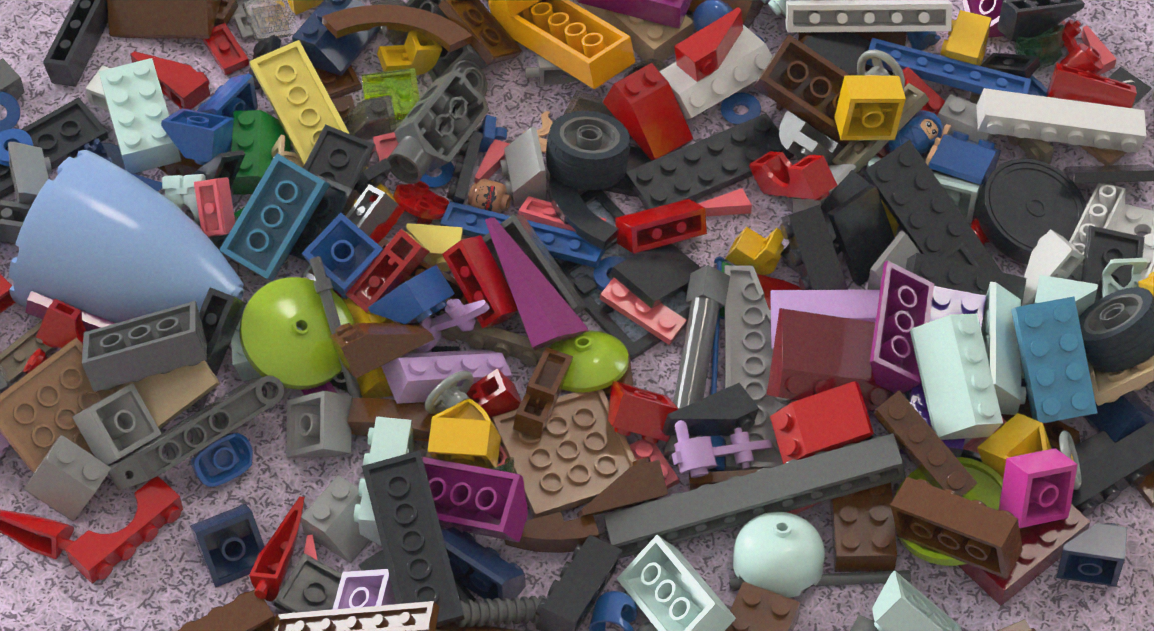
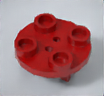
(420, 202)

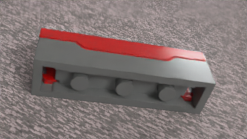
(372, 213)

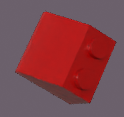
(639, 411)

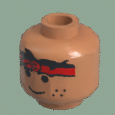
(489, 196)

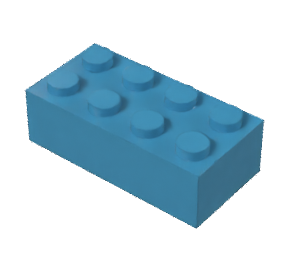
(274, 217)
(1054, 360)

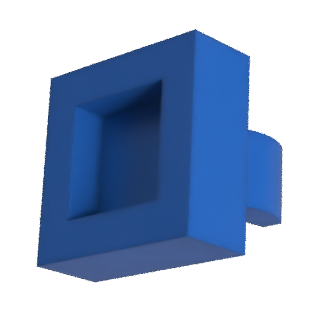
(921, 39)
(490, 132)

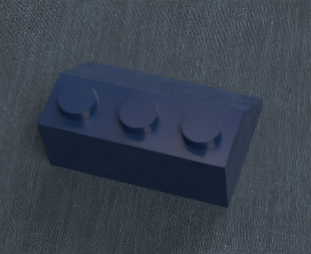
(323, 47)
(481, 567)

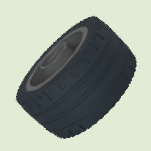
(587, 150)
(1119, 330)

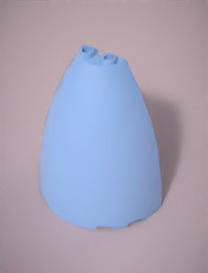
(114, 246)

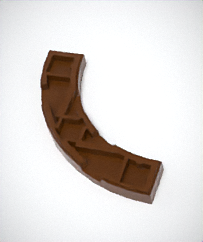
(400, 18)

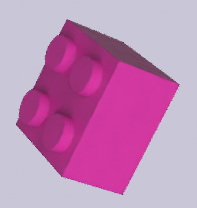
(1038, 487)

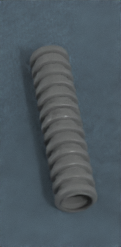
(499, 611)

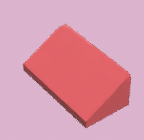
(215, 206)

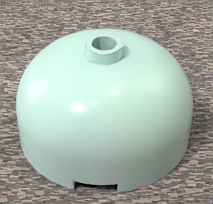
(779, 553)

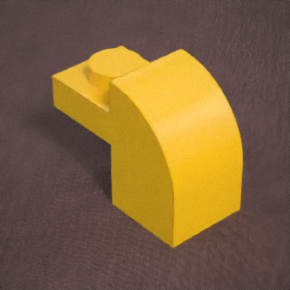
(416, 53)
(756, 251)

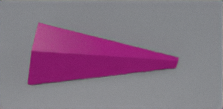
(541, 307)

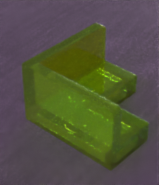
(398, 84)

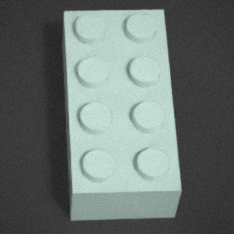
(137, 114)

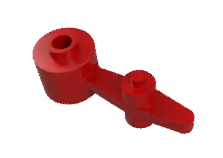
(1079, 55)

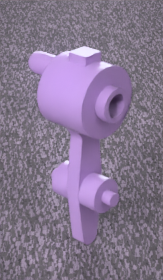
(455, 315)
(699, 455)

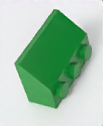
(254, 134)

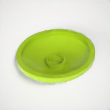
(595, 362)

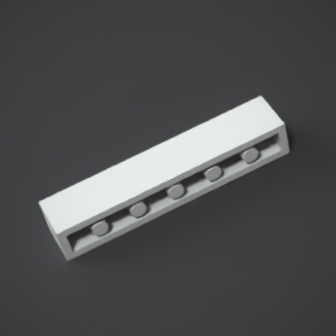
(868, 15)
(1061, 120)

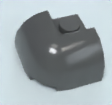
(805, 140)

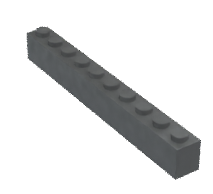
(747, 496)

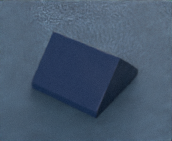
(1121, 416)

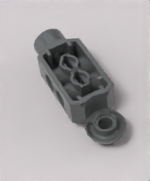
(440, 122)

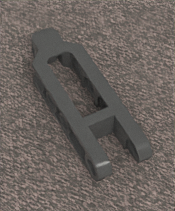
(229, 412)

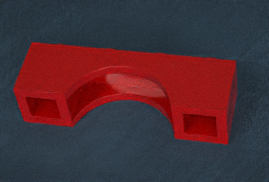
(805, 179)
(61, 325)
(98, 553)

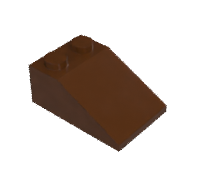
(371, 345)

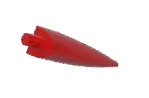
(23, 527)
(276, 556)

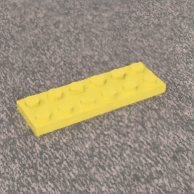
(296, 96)

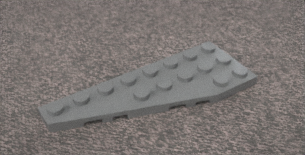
(750, 358)

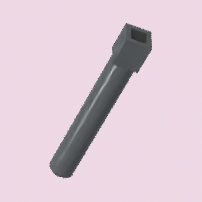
(705, 296)

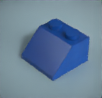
(234, 95)
(199, 134)
(965, 158)
(344, 253)
(415, 298)

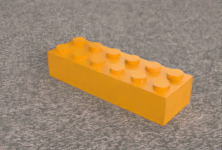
(570, 39)

